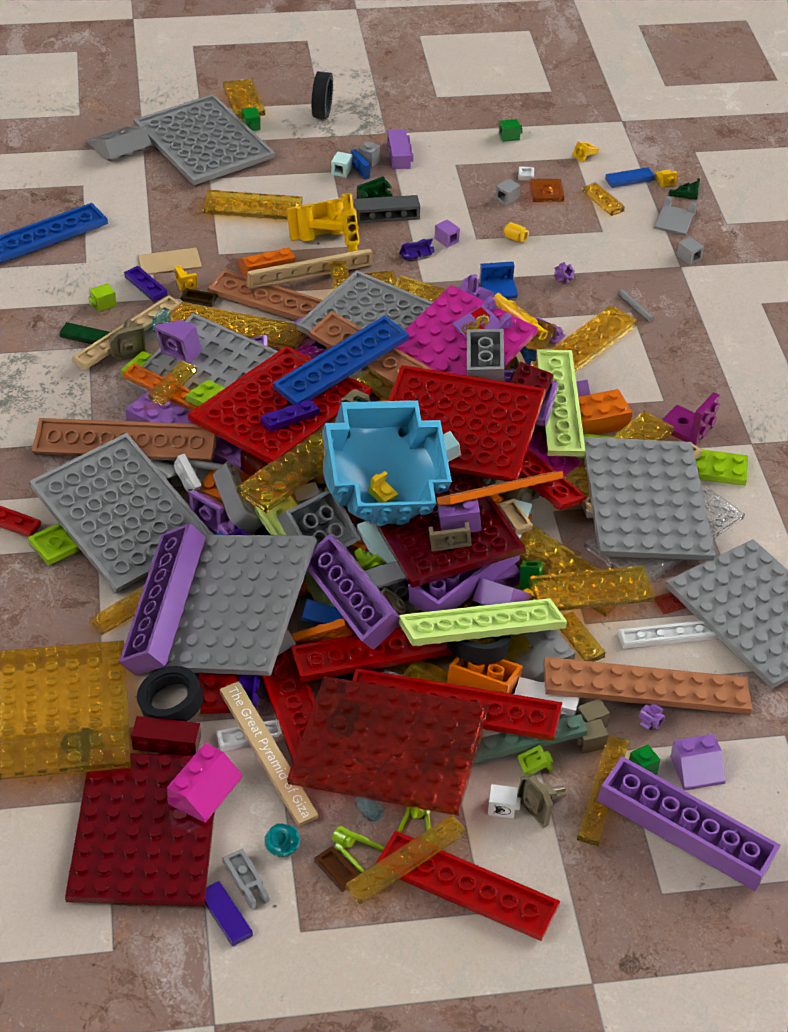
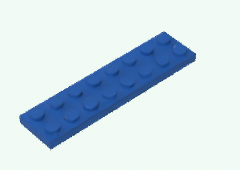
(50, 231)
(341, 361)

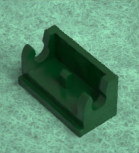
(374, 189)

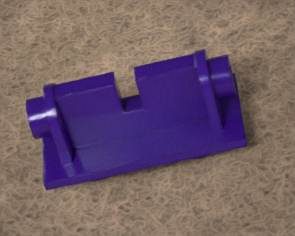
(423, 246)
(250, 685)

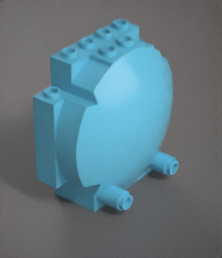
(388, 439)

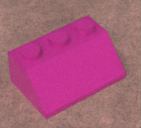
(203, 783)

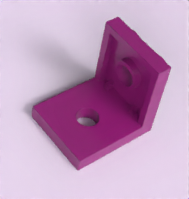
(696, 423)

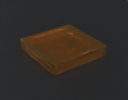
(546, 190)

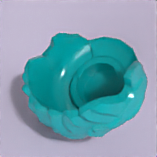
(282, 840)

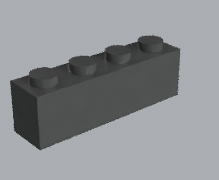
(387, 209)

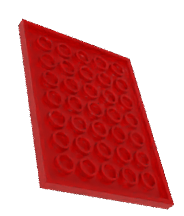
(237, 408)
(484, 415)

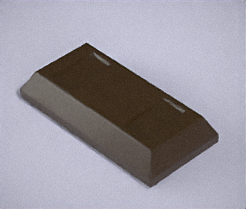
(198, 297)

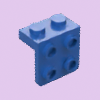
(499, 278)

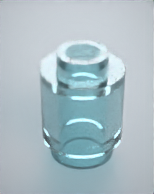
(370, 809)

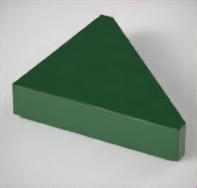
(687, 190)

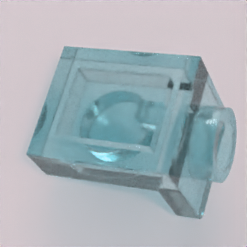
(161, 317)

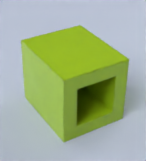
(102, 297)

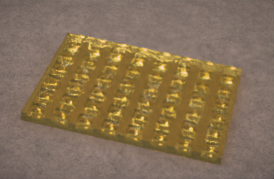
(63, 710)

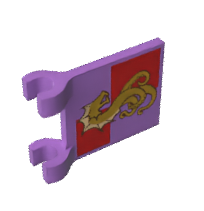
(483, 318)

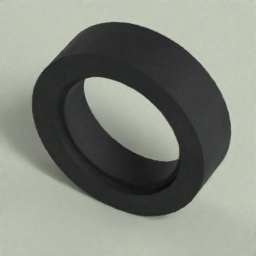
(322, 95)
(481, 653)
(165, 677)

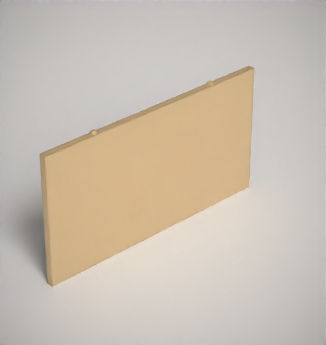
(165, 261)

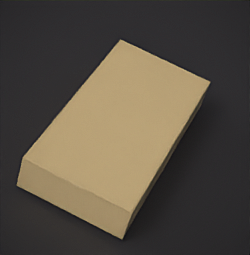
(515, 516)

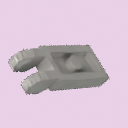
(245, 876)

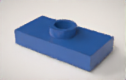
(360, 164)

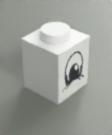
(503, 801)

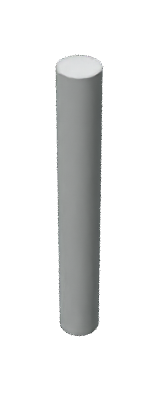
(635, 305)
(206, 465)

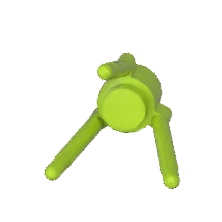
(416, 813)
(346, 838)

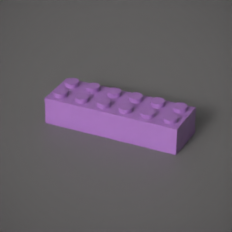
(456, 589)
(352, 592)

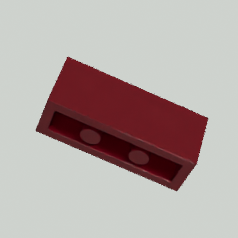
(166, 736)

